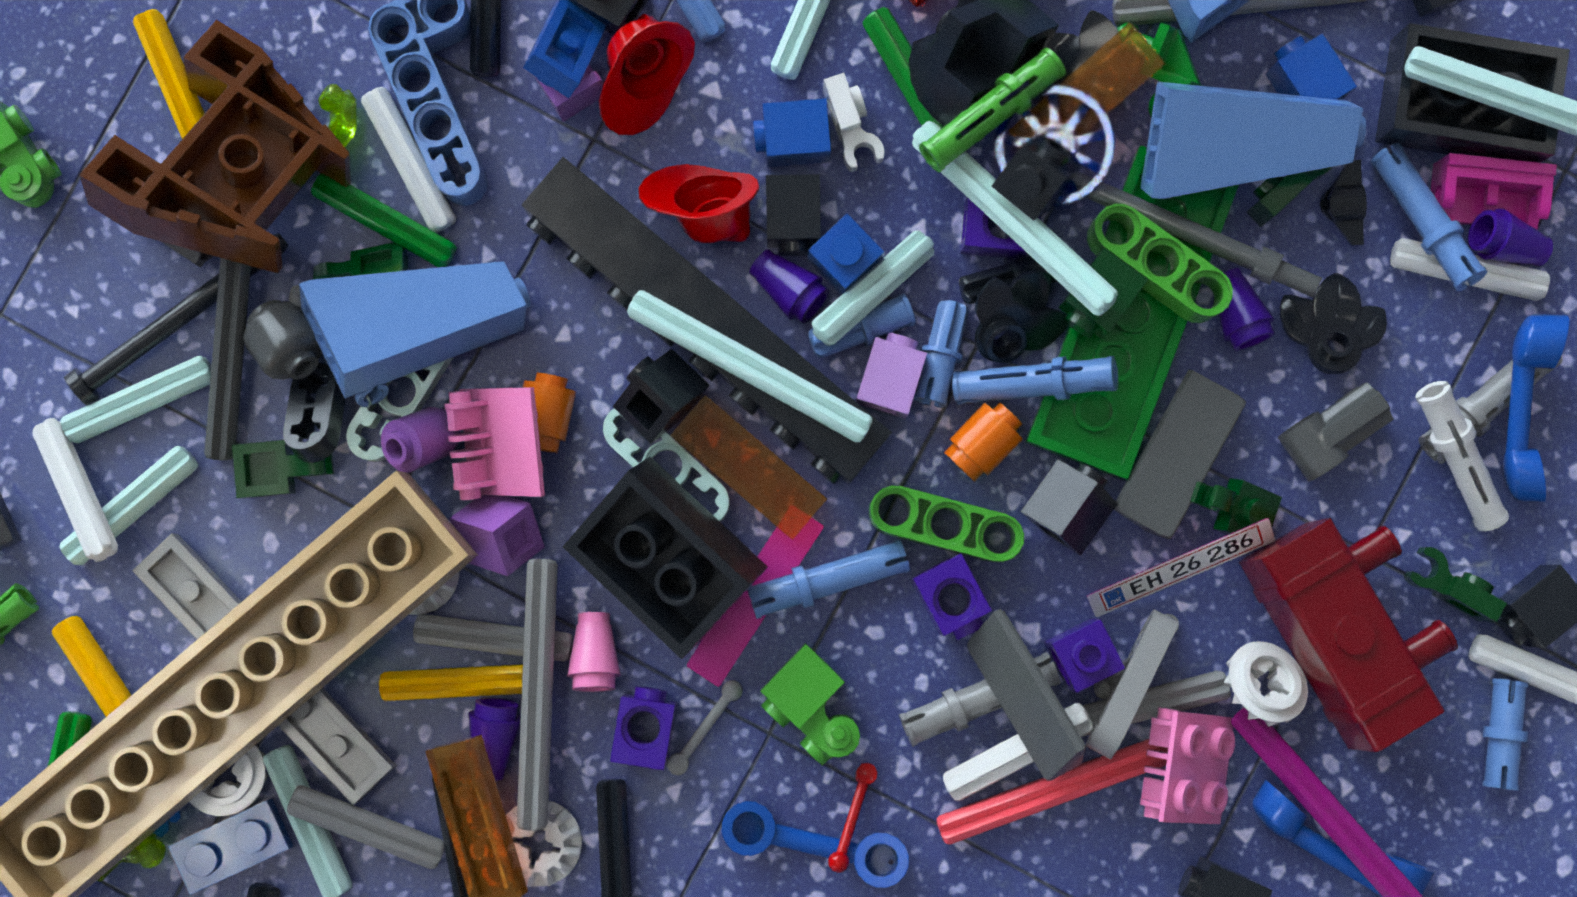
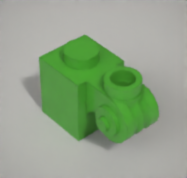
(24, 169)
(800, 696)

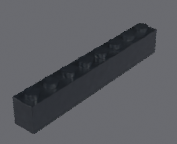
(633, 258)

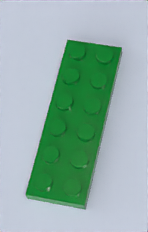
(1109, 426)

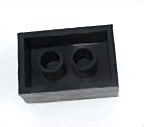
(1449, 123)
(664, 556)

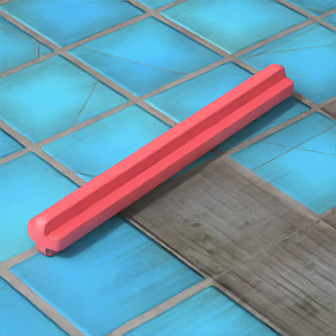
(1045, 794)

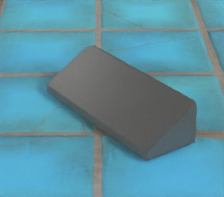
(1179, 454)
(1026, 697)

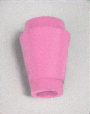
(593, 654)

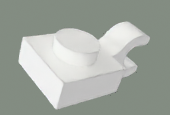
(846, 109)

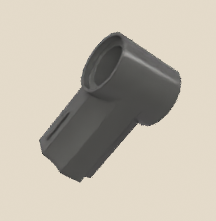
(1325, 437)

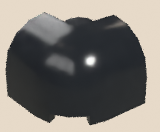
(972, 50)

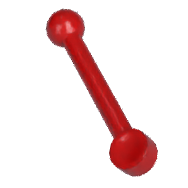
(865, 776)

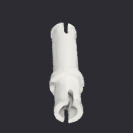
(1462, 455)

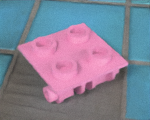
(499, 442)
(1195, 767)

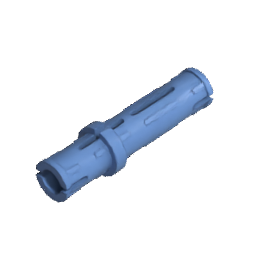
(1439, 233)
(1045, 379)
(827, 579)

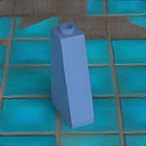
(1235, 137)
(409, 319)

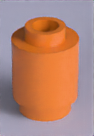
(554, 409)
(984, 440)

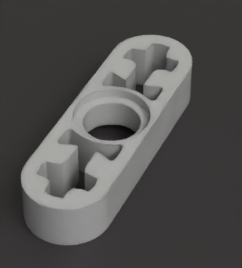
(1132, 684)

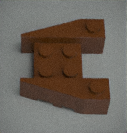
(232, 166)

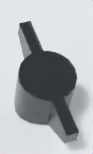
(1347, 203)

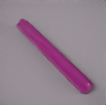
(1324, 807)

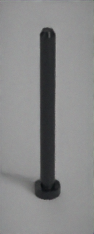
(86, 384)

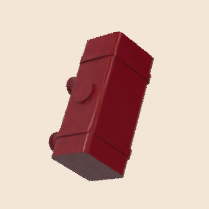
(1345, 636)

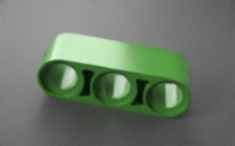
(1185, 269)
(971, 518)

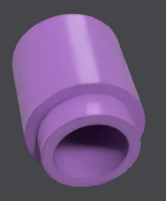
(417, 439)

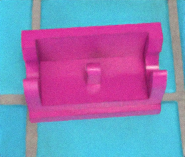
(1478, 183)

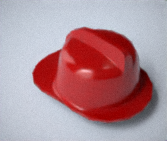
(644, 73)
(704, 200)

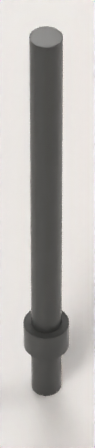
(1264, 264)

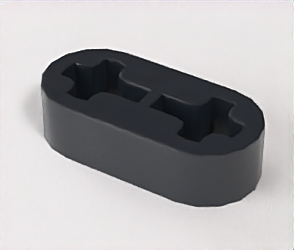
(305, 413)

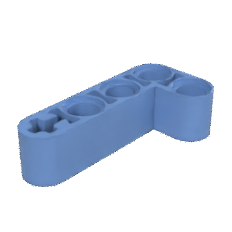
(435, 100)

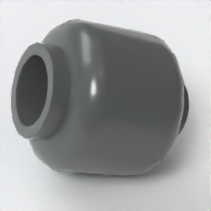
(281, 340)

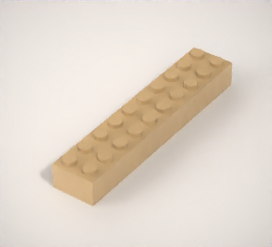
(228, 690)

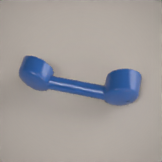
(1535, 345)
(1288, 823)
(751, 829)

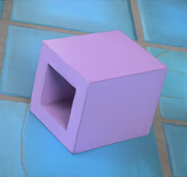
(891, 375)

